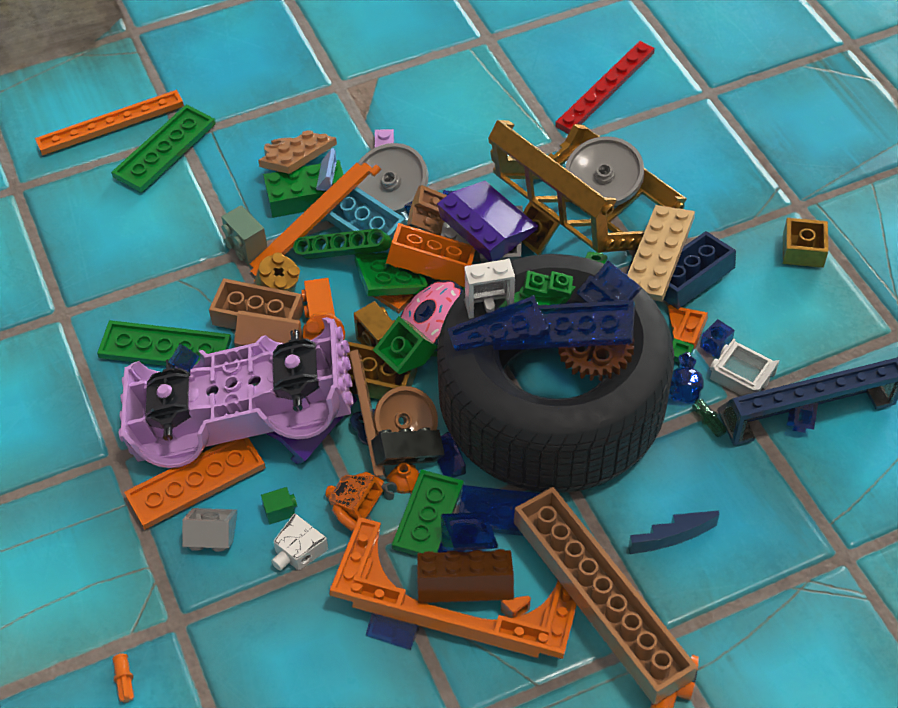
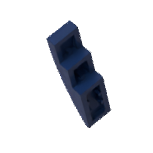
(669, 534)

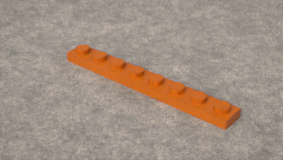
(109, 122)

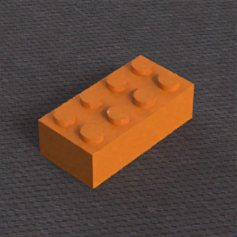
(430, 254)

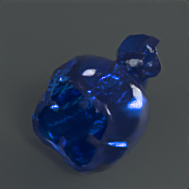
(686, 381)

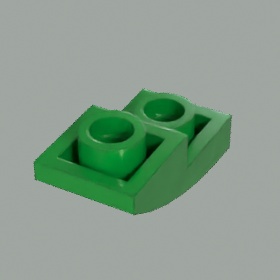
(548, 286)

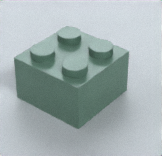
(243, 234)

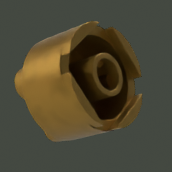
(278, 273)

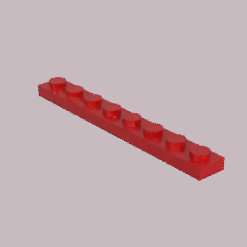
(605, 87)

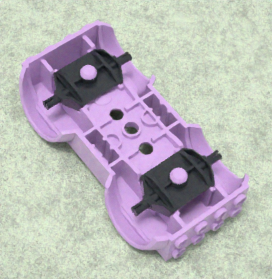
(298, 396)

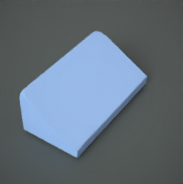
(327, 171)

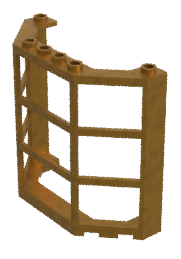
(530, 163)

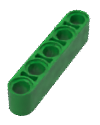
(350, 247)

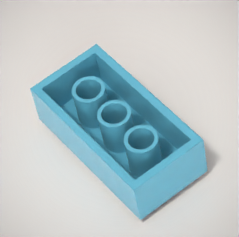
(364, 212)

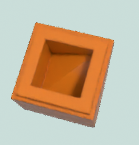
(515, 607)

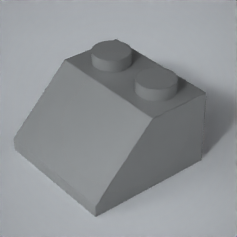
(209, 528)

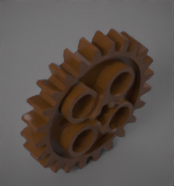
(615, 358)

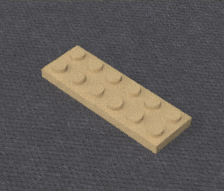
(660, 249)

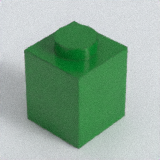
(278, 505)

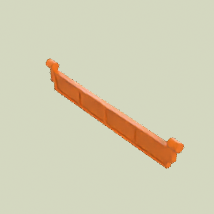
(317, 211)

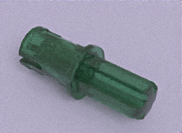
(709, 418)

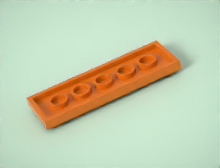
(193, 482)

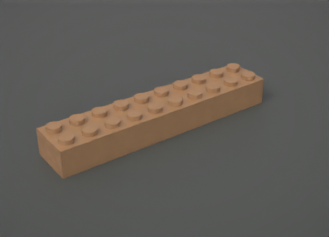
(605, 596)

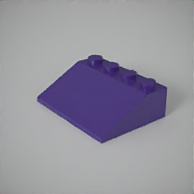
(486, 219)

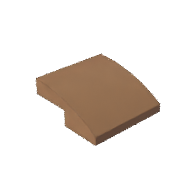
(425, 212)

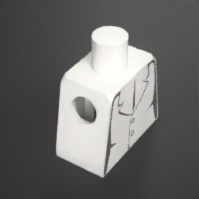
(298, 544)

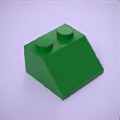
(404, 346)

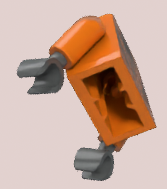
(356, 496)

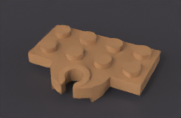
(292, 153)

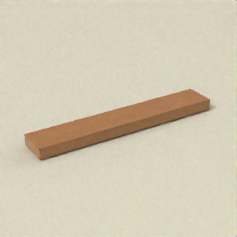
(366, 408)

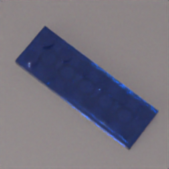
(581, 325)

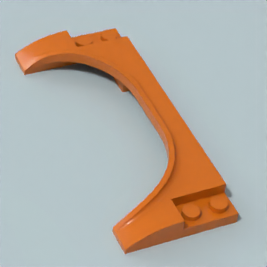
(369, 589)

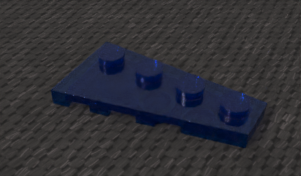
(506, 324)

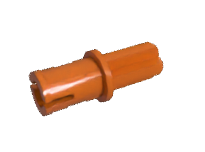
(123, 678)

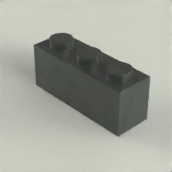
(407, 446)

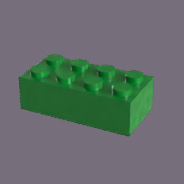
(295, 191)

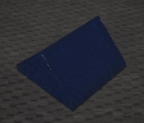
(467, 532)

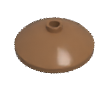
(408, 403)

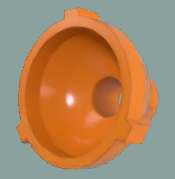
(404, 480)

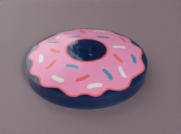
(430, 307)

